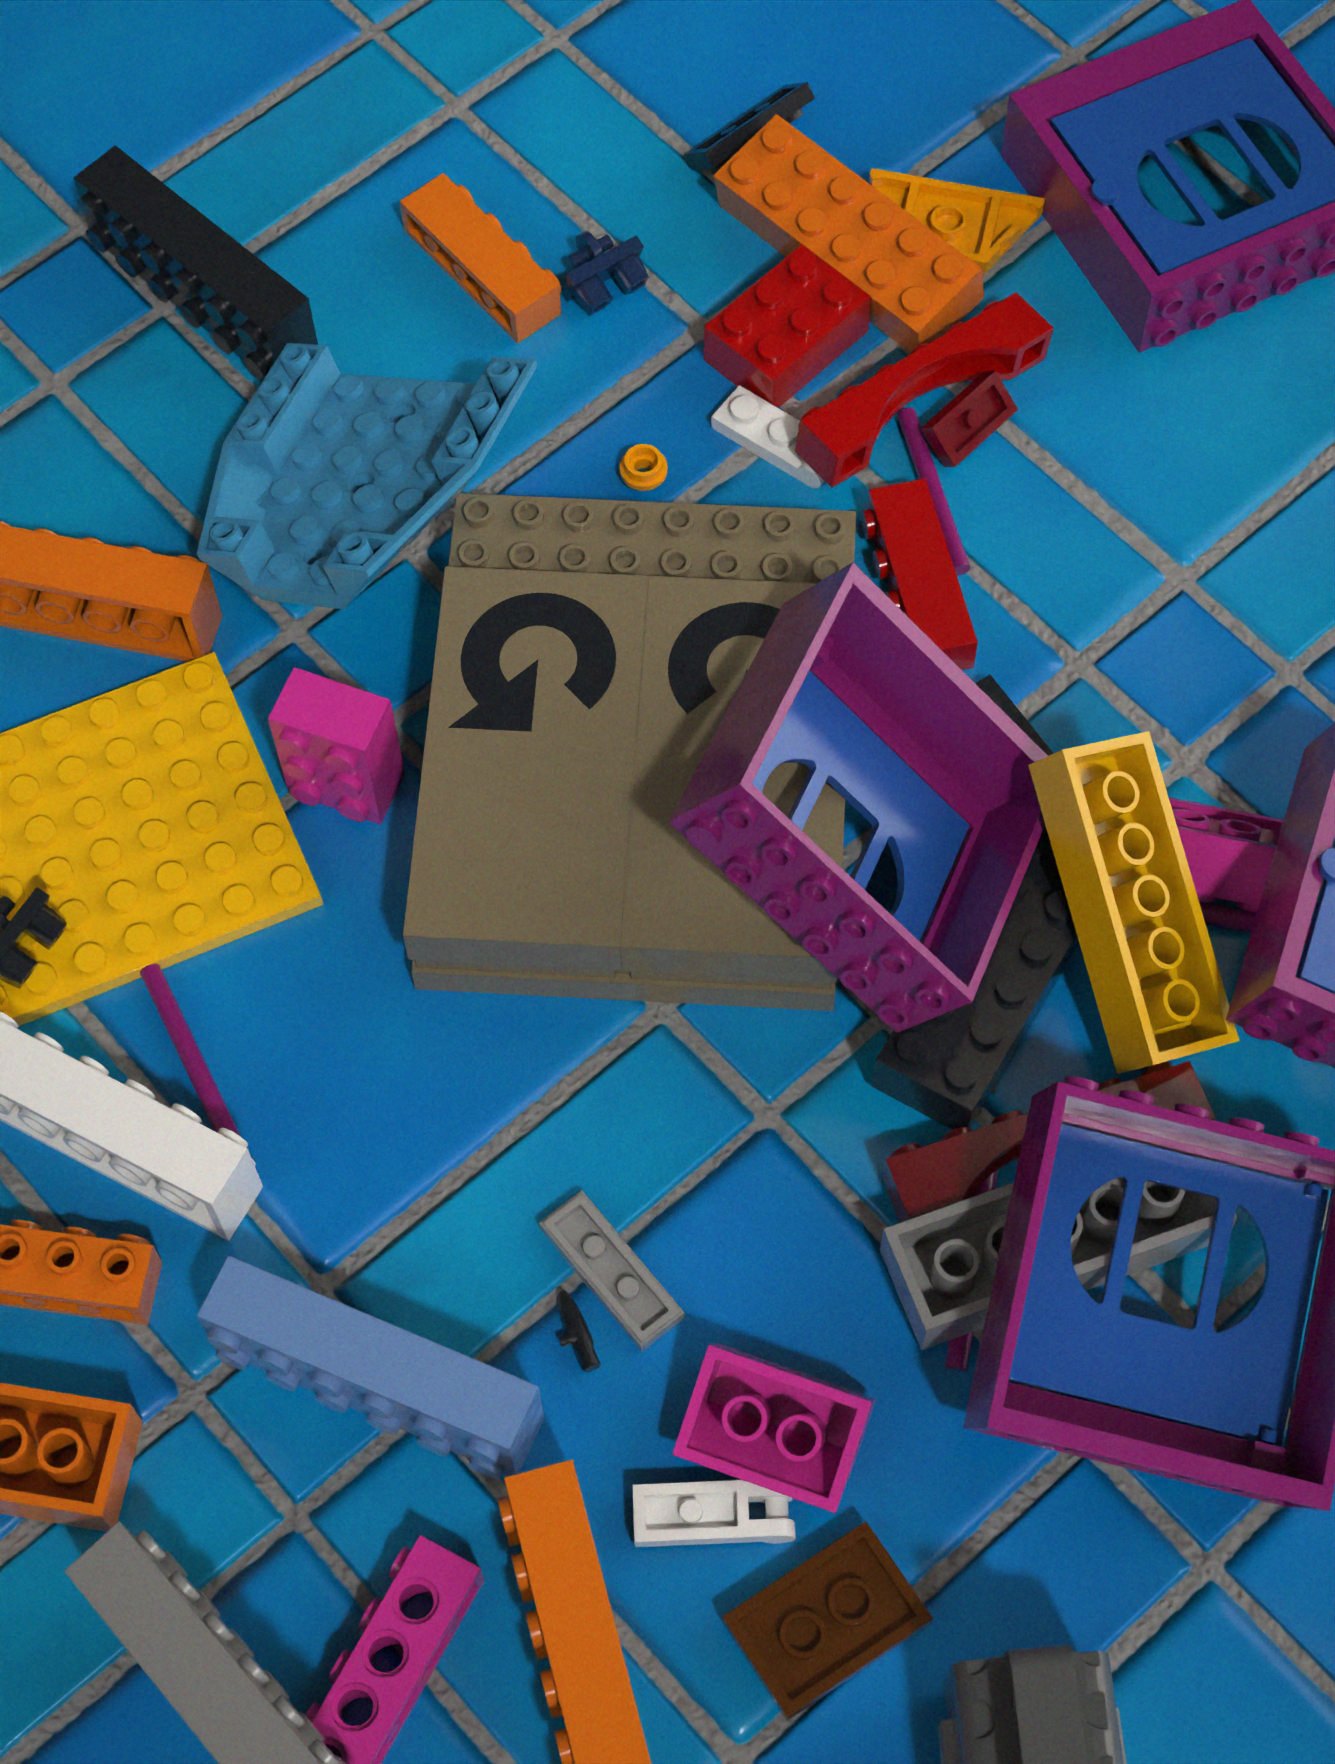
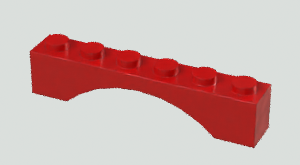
(842, 433)

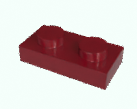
(969, 418)

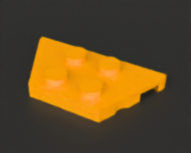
(968, 217)

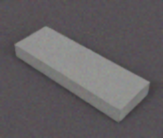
(612, 1271)

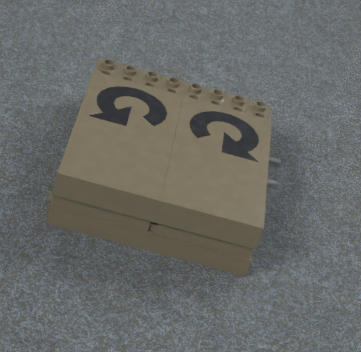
(562, 727)

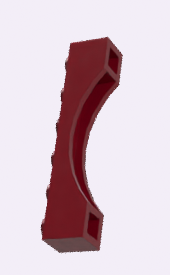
(955, 1167)

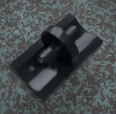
(32, 919)

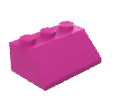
(1226, 851)
(774, 1426)

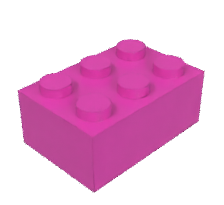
(337, 746)

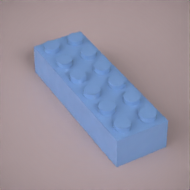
(372, 1369)

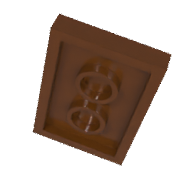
(826, 1620)

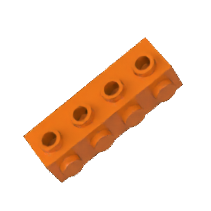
(78, 1272)

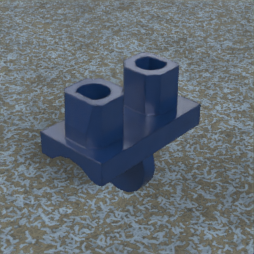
(587, 280)

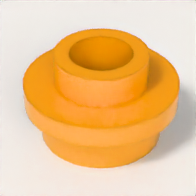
(641, 457)

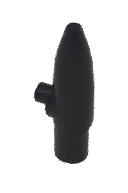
(577, 1333)

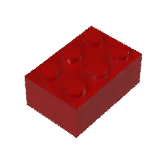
(787, 327)

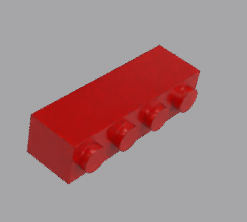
(919, 566)

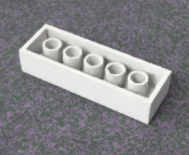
(125, 1132)

